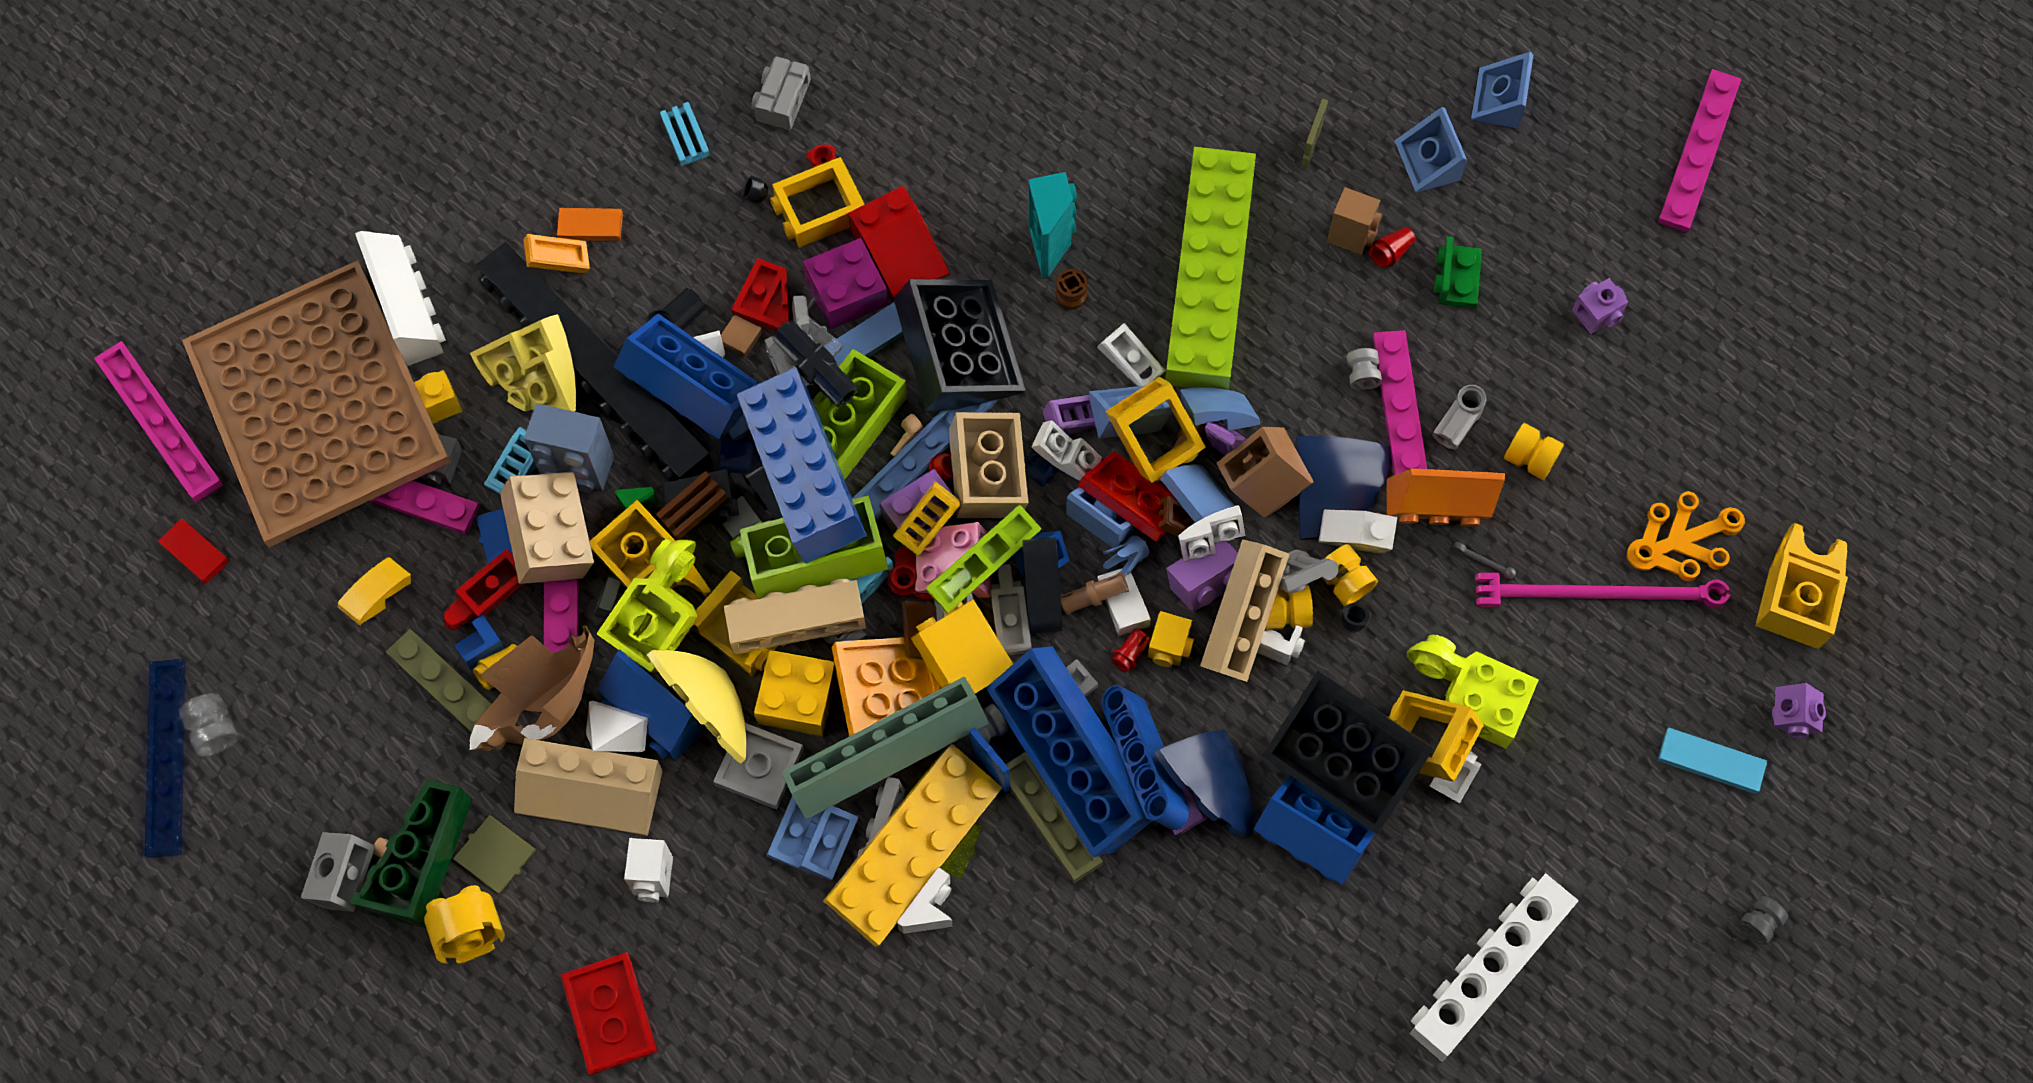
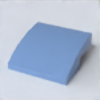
(1218, 404)
(1196, 491)
(814, 842)

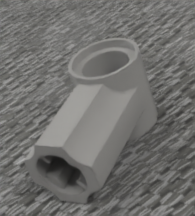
(1460, 418)

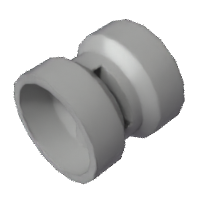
(1364, 369)

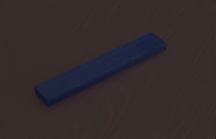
(165, 759)

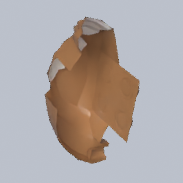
(533, 681)

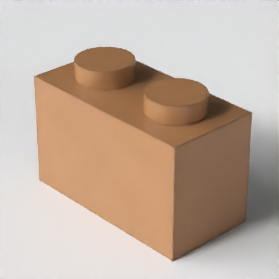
(1354, 221)

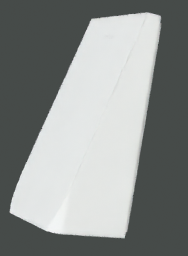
(1130, 355)
(1127, 608)

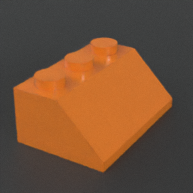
(1443, 496)

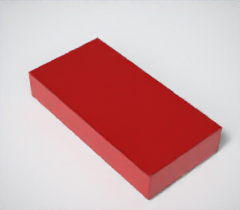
(193, 551)

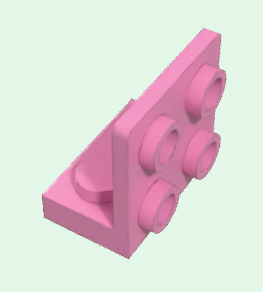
(944, 550)

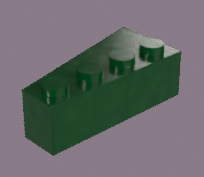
(416, 857)

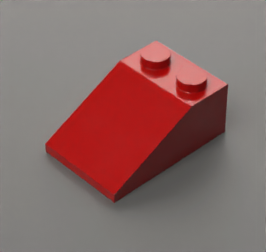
(897, 240)

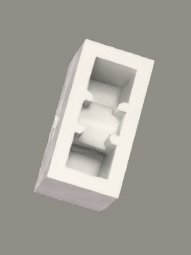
(648, 869)

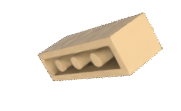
(1245, 610)
(794, 616)

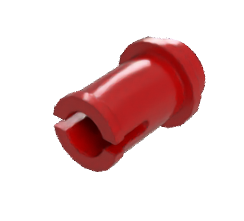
(1131, 649)

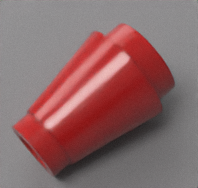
(1390, 248)

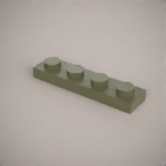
(439, 679)
(1050, 819)

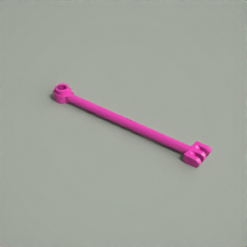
(1496, 590)

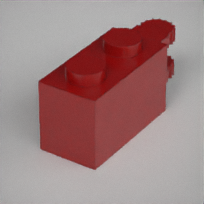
(483, 591)

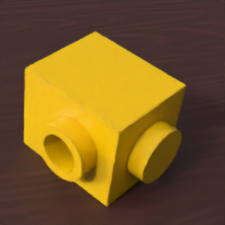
(438, 396)
(1170, 640)

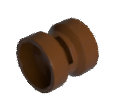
(1074, 295)

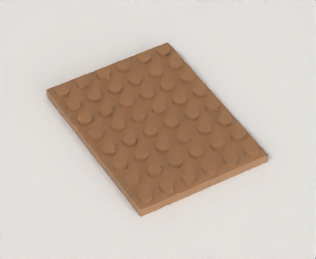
(314, 403)

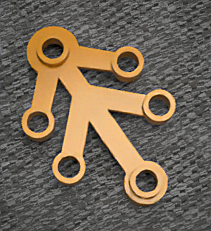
(1681, 540)

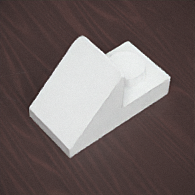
(921, 913)

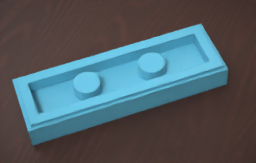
(1712, 760)

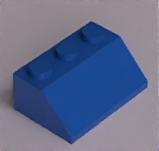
(632, 689)
(1313, 830)

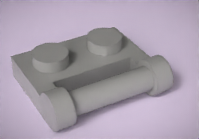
(1305, 569)

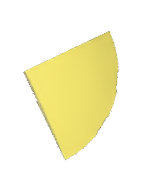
(531, 366)
(710, 696)

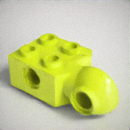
(651, 612)
(1486, 685)

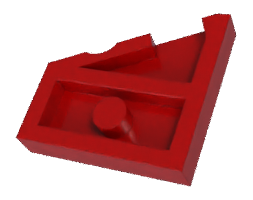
(764, 296)

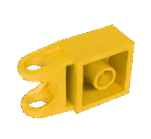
(636, 529)
(1804, 590)

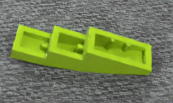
(983, 559)

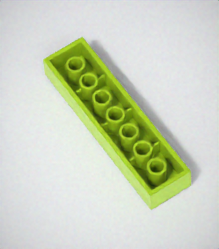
(1210, 269)

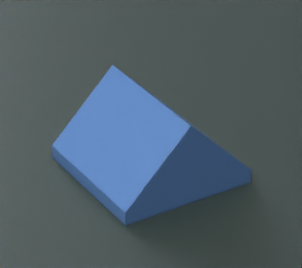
(1503, 91)
(1432, 152)
(1105, 399)
(1098, 518)

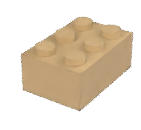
(987, 464)
(546, 527)

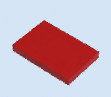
(1127, 493)
(608, 1013)

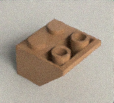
(1265, 470)

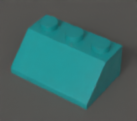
(1051, 218)

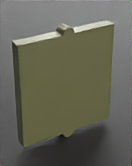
(1314, 134)
(494, 854)

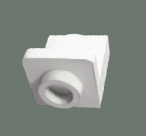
(1278, 649)
(1458, 788)

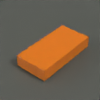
(590, 224)

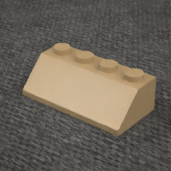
(586, 786)

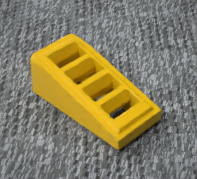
(945, 496)

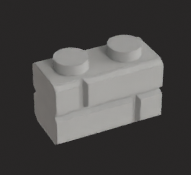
(781, 93)

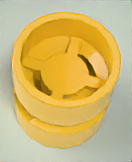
(1533, 451)
(1356, 582)
(1291, 609)

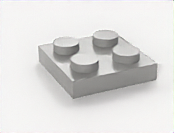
(760, 774)

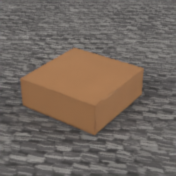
(740, 335)

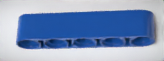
(1137, 742)

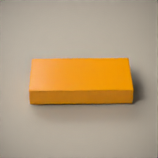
(556, 253)

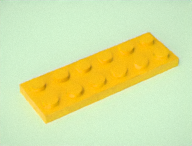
(912, 844)

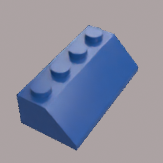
(685, 375)

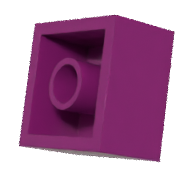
(845, 283)

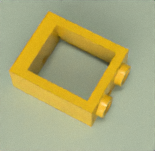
(827, 224)
(1138, 405)
(1457, 740)

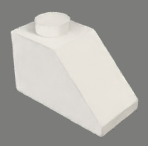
(1360, 529)

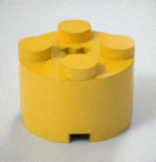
(463, 925)

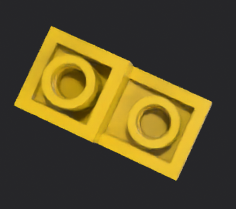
(369, 593)

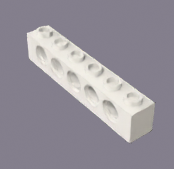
(1554, 905)

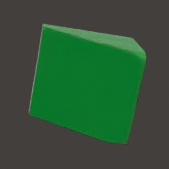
(645, 496)

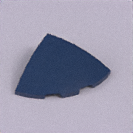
(1344, 475)
(1213, 771)

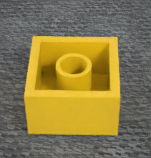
(795, 693)

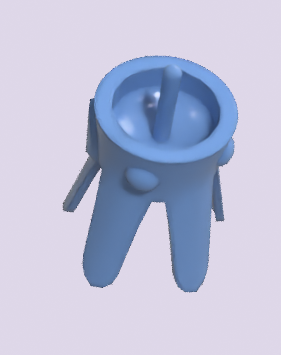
(1133, 550)

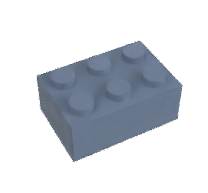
(570, 443)

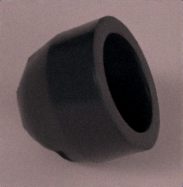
(755, 190)
(1354, 617)

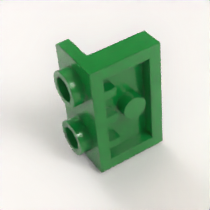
(1459, 275)

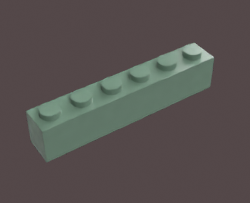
(884, 748)

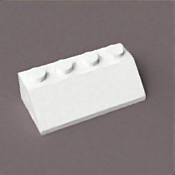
(401, 296)

